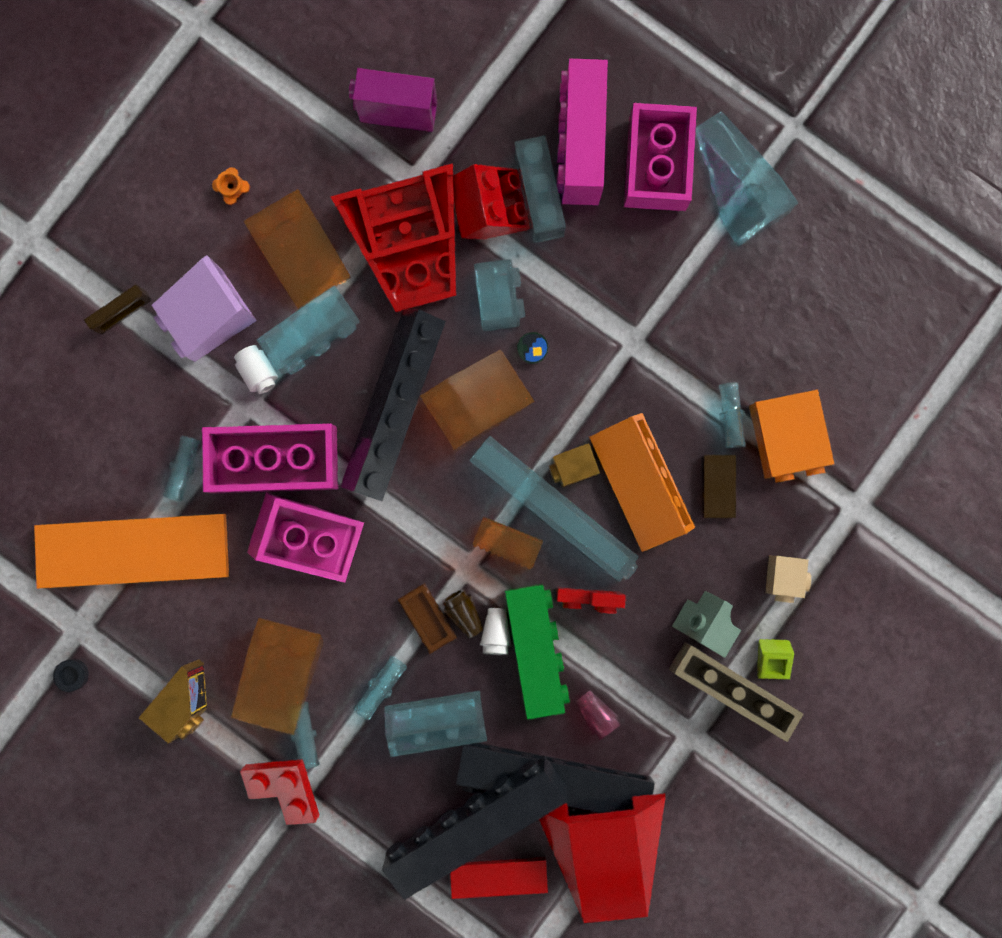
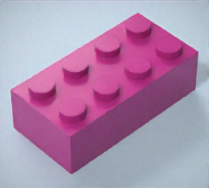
(582, 131)
(270, 458)

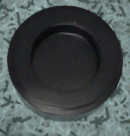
(70, 675)

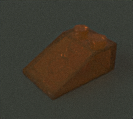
(297, 248)
(477, 399)
(277, 676)

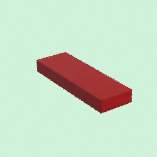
(499, 878)

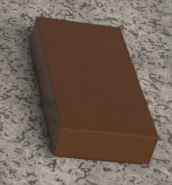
(427, 618)

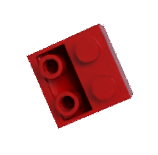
(489, 202)

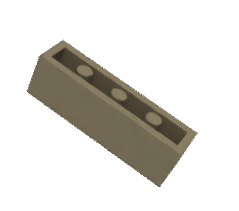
(736, 692)

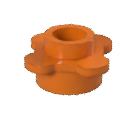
(228, 177)

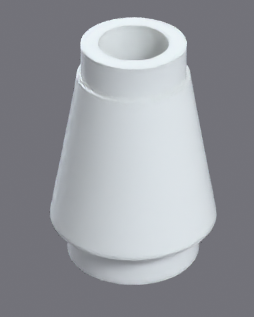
(496, 632)

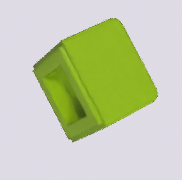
(774, 659)

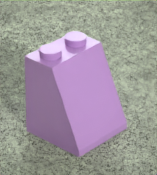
(202, 310)

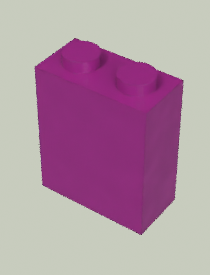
(394, 99)

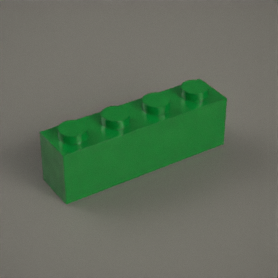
(535, 651)

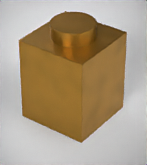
(573, 466)

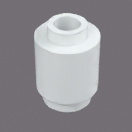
(255, 369)

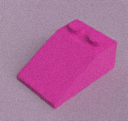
(304, 538)

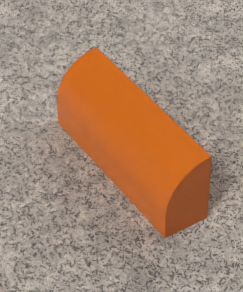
(642, 482)

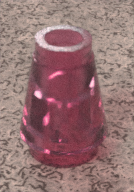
(598, 715)

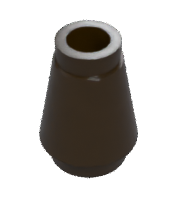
(462, 611)

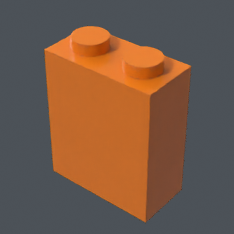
(791, 435)

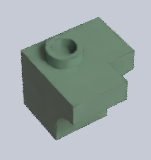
(708, 623)

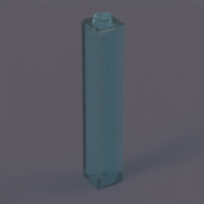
(555, 510)

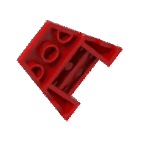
(407, 235)
(608, 857)

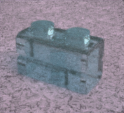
(497, 295)

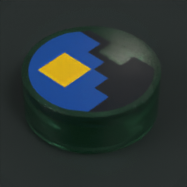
(532, 348)

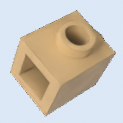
(787, 578)

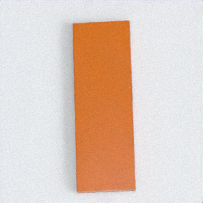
(131, 551)

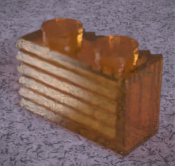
(507, 543)

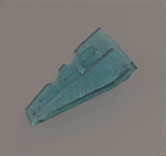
(744, 183)

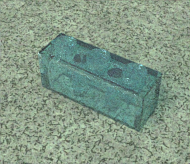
(539, 189)
(309, 331)
(435, 723)

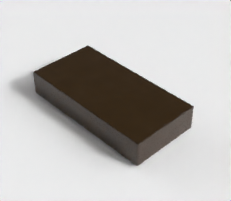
(118, 309)
(719, 486)

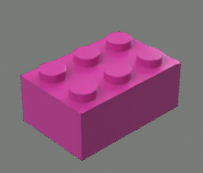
(660, 157)

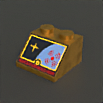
(179, 704)

